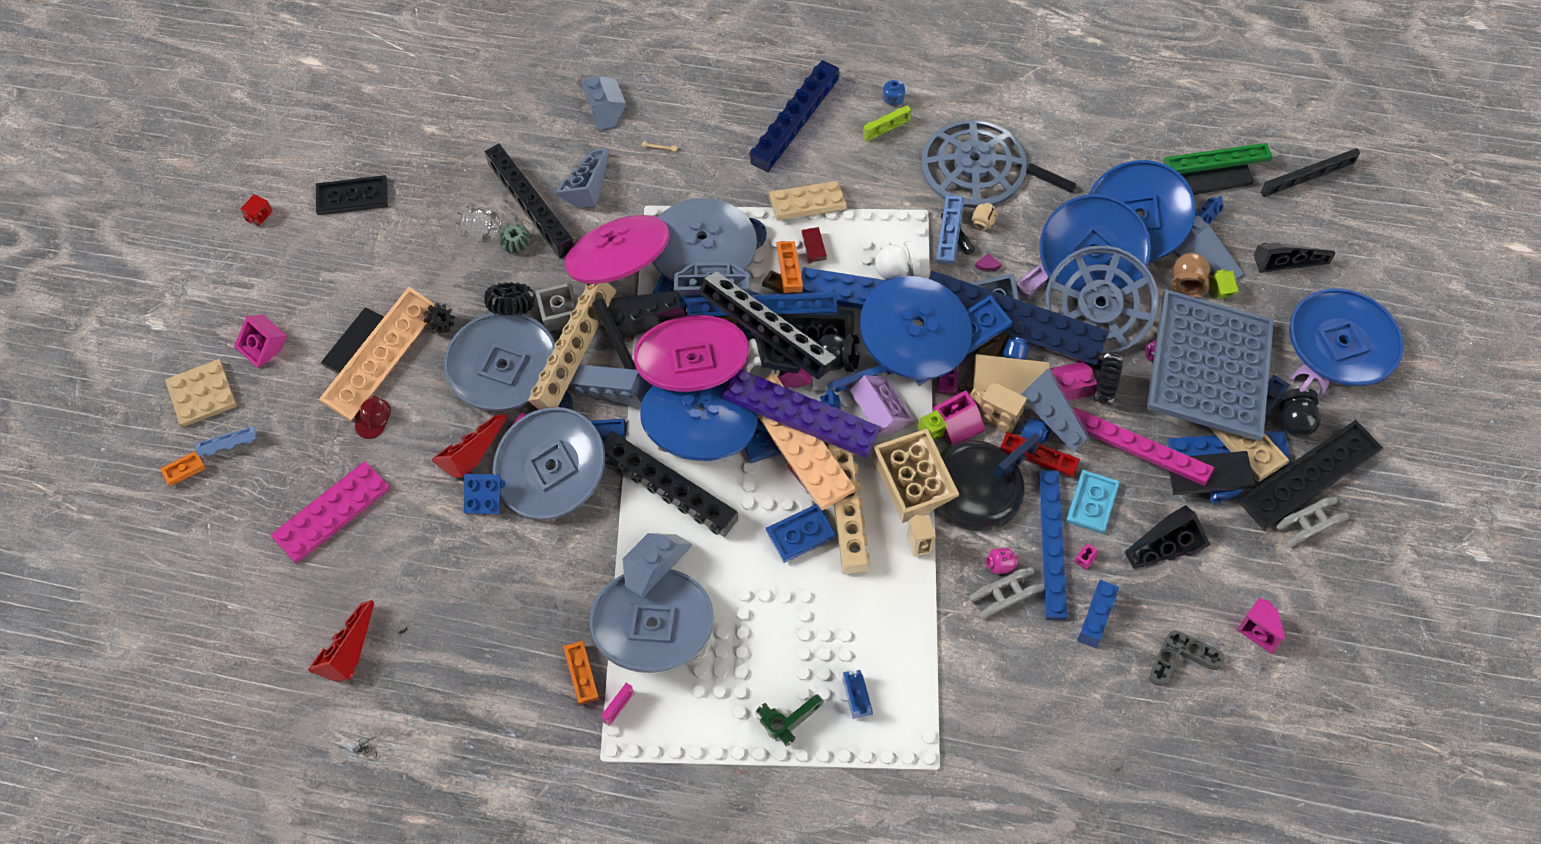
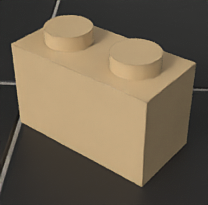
(921, 535)

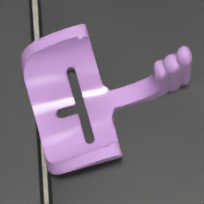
(1312, 375)

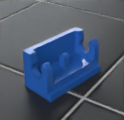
(857, 694)

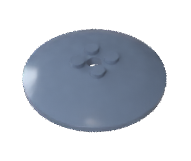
(727, 232)
(485, 343)
(532, 445)
(674, 603)

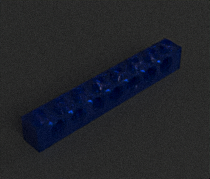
(794, 116)

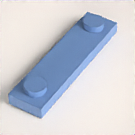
(950, 229)

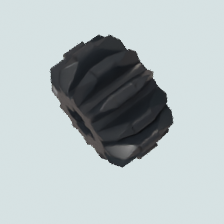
(438, 311)

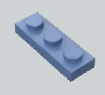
(226, 441)

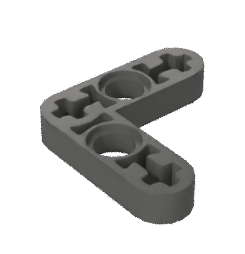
(1176, 650)

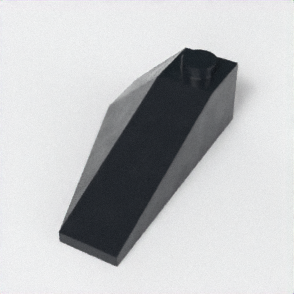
(1281, 256)
(820, 324)
(1172, 537)

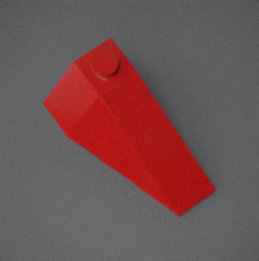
(466, 455)
(343, 655)

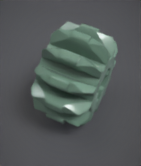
(514, 238)

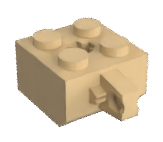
(1000, 406)

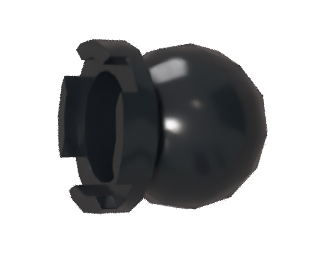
(843, 349)
(1300, 413)

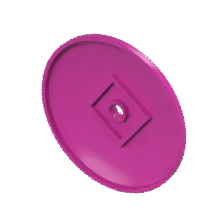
(617, 249)
(713, 343)

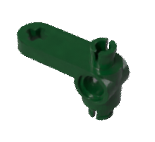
(772, 716)

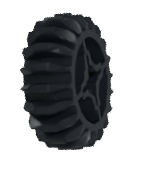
(509, 299)
(1108, 378)

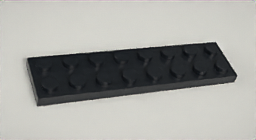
(1310, 475)

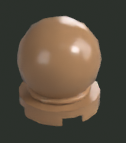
(1191, 275)

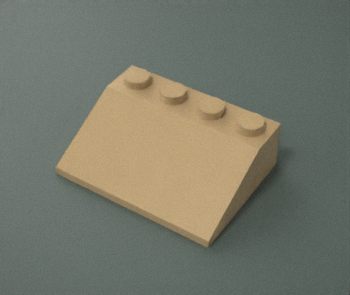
(914, 474)

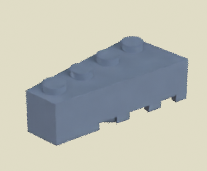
(610, 384)
(1053, 407)

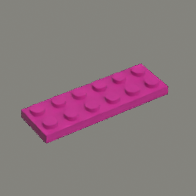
(330, 512)

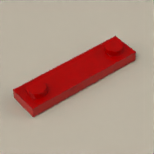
(1043, 456)

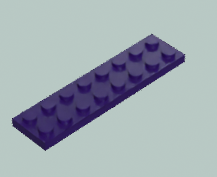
(802, 413)

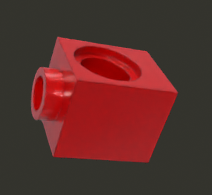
(256, 210)

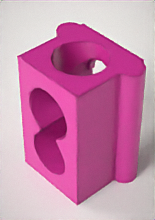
(1086, 563)

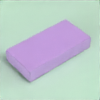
(1032, 282)

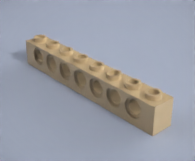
(570, 347)
(850, 561)

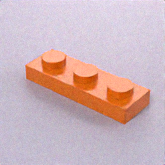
(581, 673)

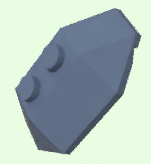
(604, 100)
(690, 279)
(652, 560)

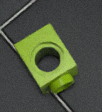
(1223, 284)
(934, 424)

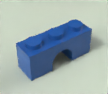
(1098, 614)

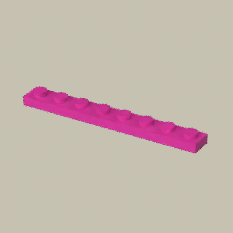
(1145, 448)

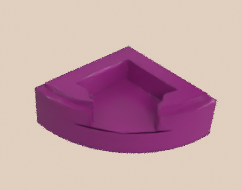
(988, 263)

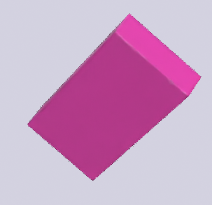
(617, 704)

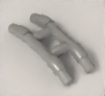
(1308, 529)
(1002, 602)

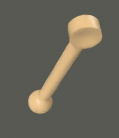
(673, 148)

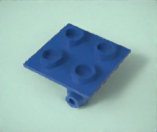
(482, 493)

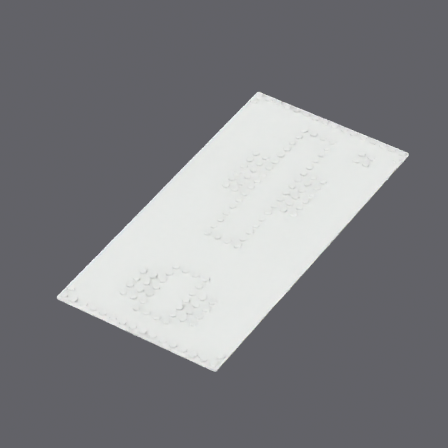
(798, 622)

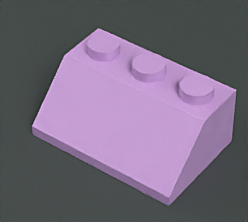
(881, 404)

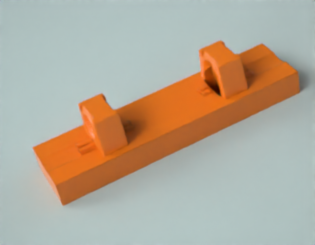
(789, 266)

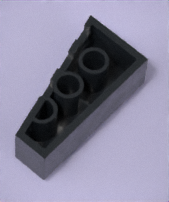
(645, 311)

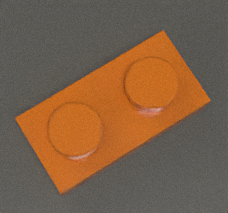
(182, 468)

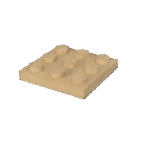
(200, 393)

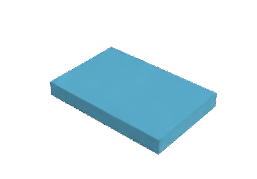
(1093, 502)

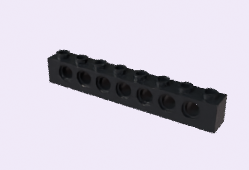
(529, 200)
(767, 325)
(720, 525)

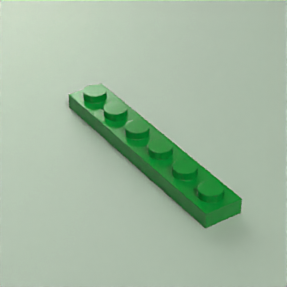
(1219, 158)

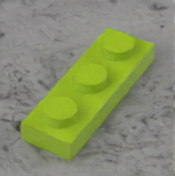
(886, 123)

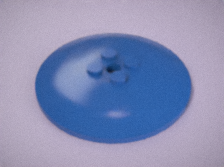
(1159, 194)
(1088, 223)
(1368, 328)
(912, 349)
(694, 434)

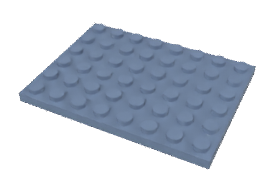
(1211, 365)

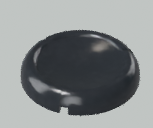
(982, 497)

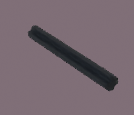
(614, 334)

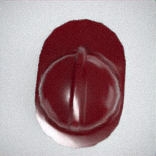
(372, 418)

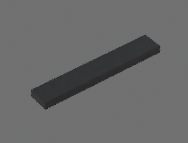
(1310, 172)

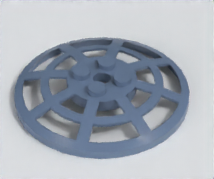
(974, 169)
(1108, 291)

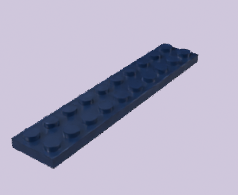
(1036, 324)

